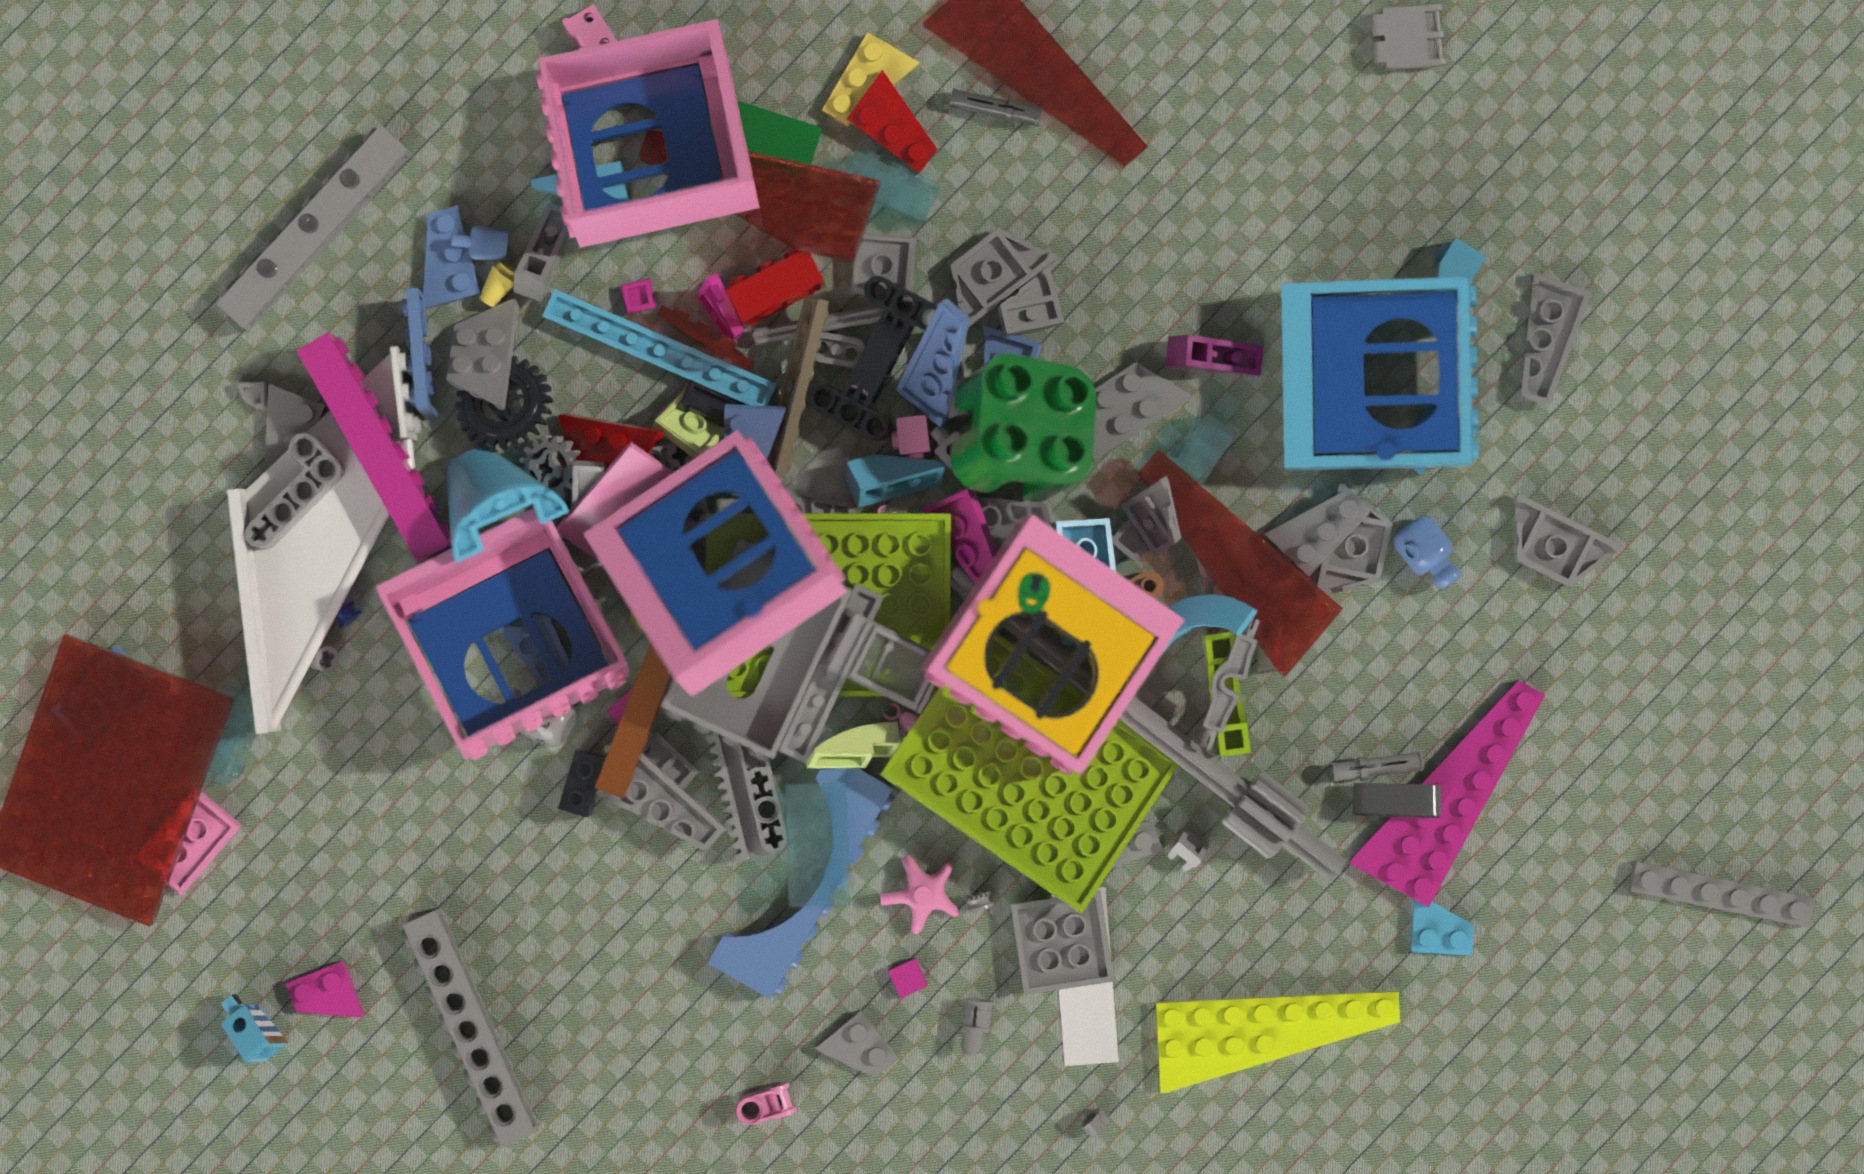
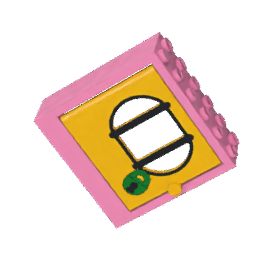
(1116, 645)

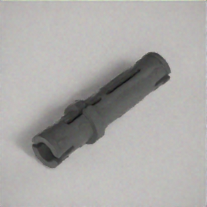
(995, 107)

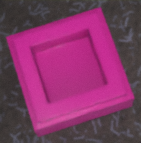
(638, 296)
(907, 977)

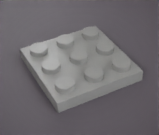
(1061, 945)

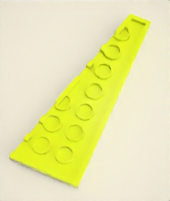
(1231, 1034)

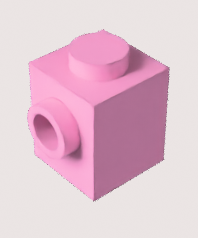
(911, 437)

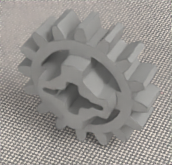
(557, 456)

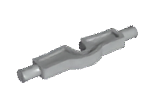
(1225, 699)

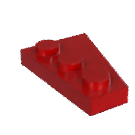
(892, 125)

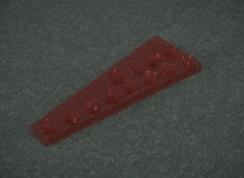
(1028, 60)
(1247, 568)

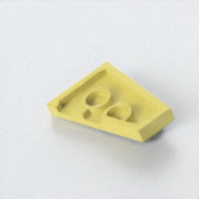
(860, 73)

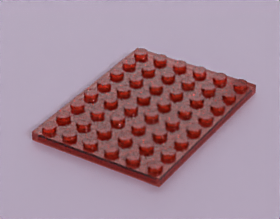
(110, 779)

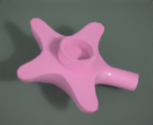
(922, 893)

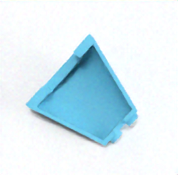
(486, 488)

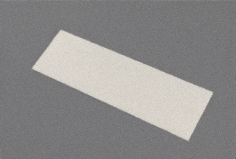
(1089, 1019)

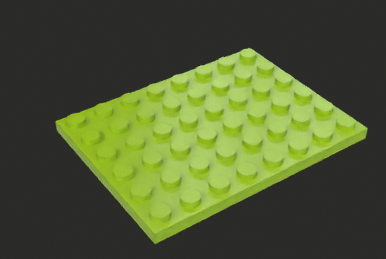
(889, 553)
(1016, 803)

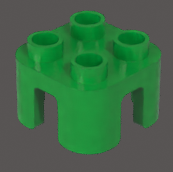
(1026, 427)

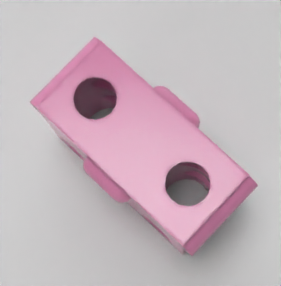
(587, 34)

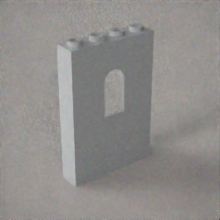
(766, 714)

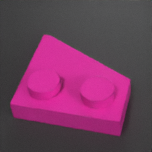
(326, 992)

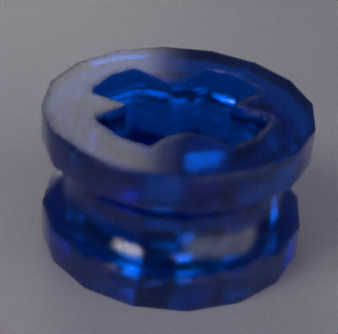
(347, 614)

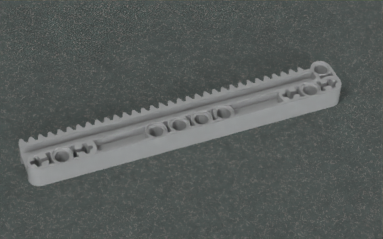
(736, 764)

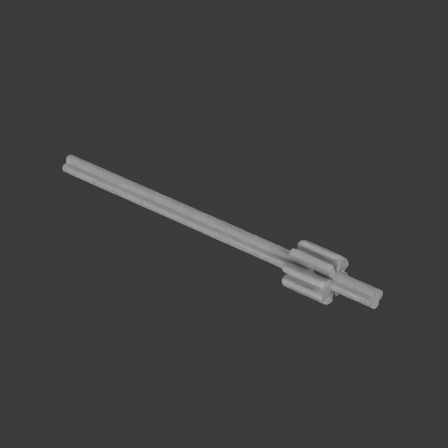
(1260, 811)

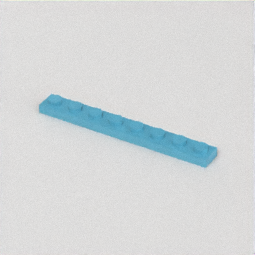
(658, 350)

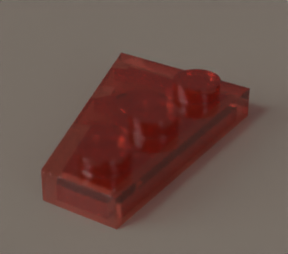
(702, 333)

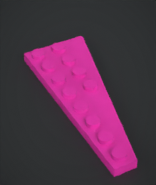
(1419, 852)

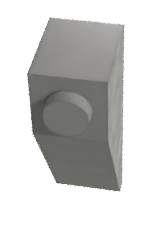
(542, 255)

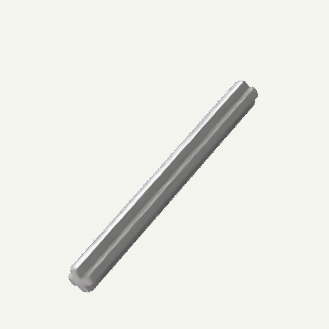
(834, 322)

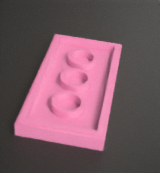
(621, 483)

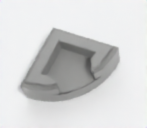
(254, 393)

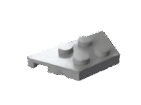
(995, 271)
(484, 352)
(1130, 405)
(1556, 543)
(1359, 557)

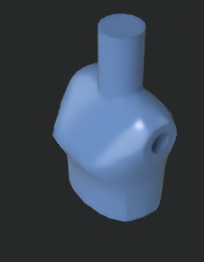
(483, 243)

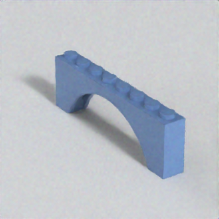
(765, 955)

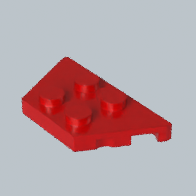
(605, 439)

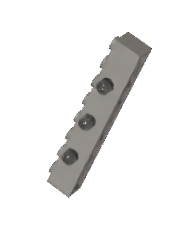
(313, 228)

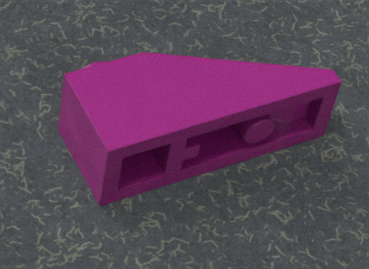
(1214, 355)

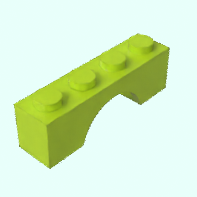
(1235, 735)

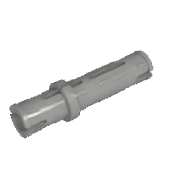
(1345, 770)

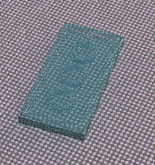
(817, 844)

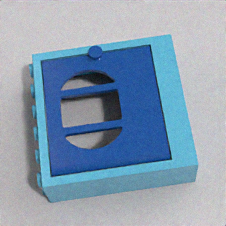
(1339, 352)

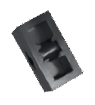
(580, 789)

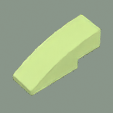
(856, 746)

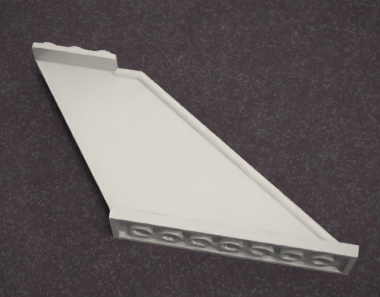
(301, 582)

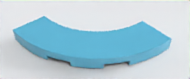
(1212, 612)

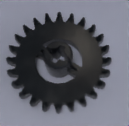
(523, 418)

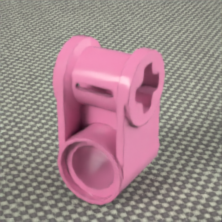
(768, 1104)

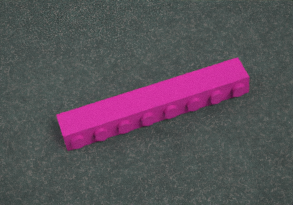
(375, 447)

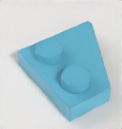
(1439, 931)

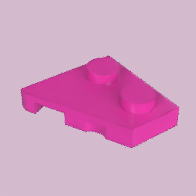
(719, 308)

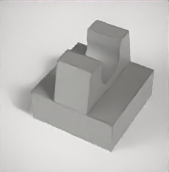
(1189, 848)

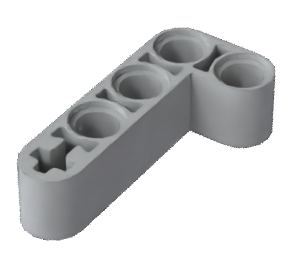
(290, 495)

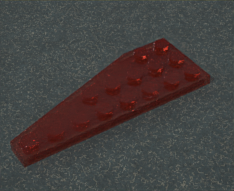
(799, 202)

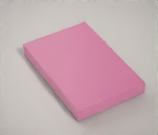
(205, 838)

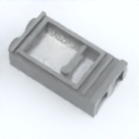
(881, 661)

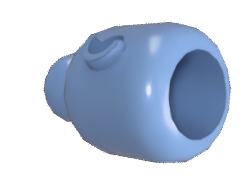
(1427, 549)

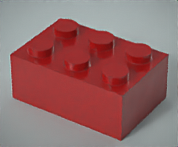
(775, 287)

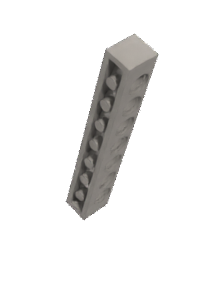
(485, 1037)

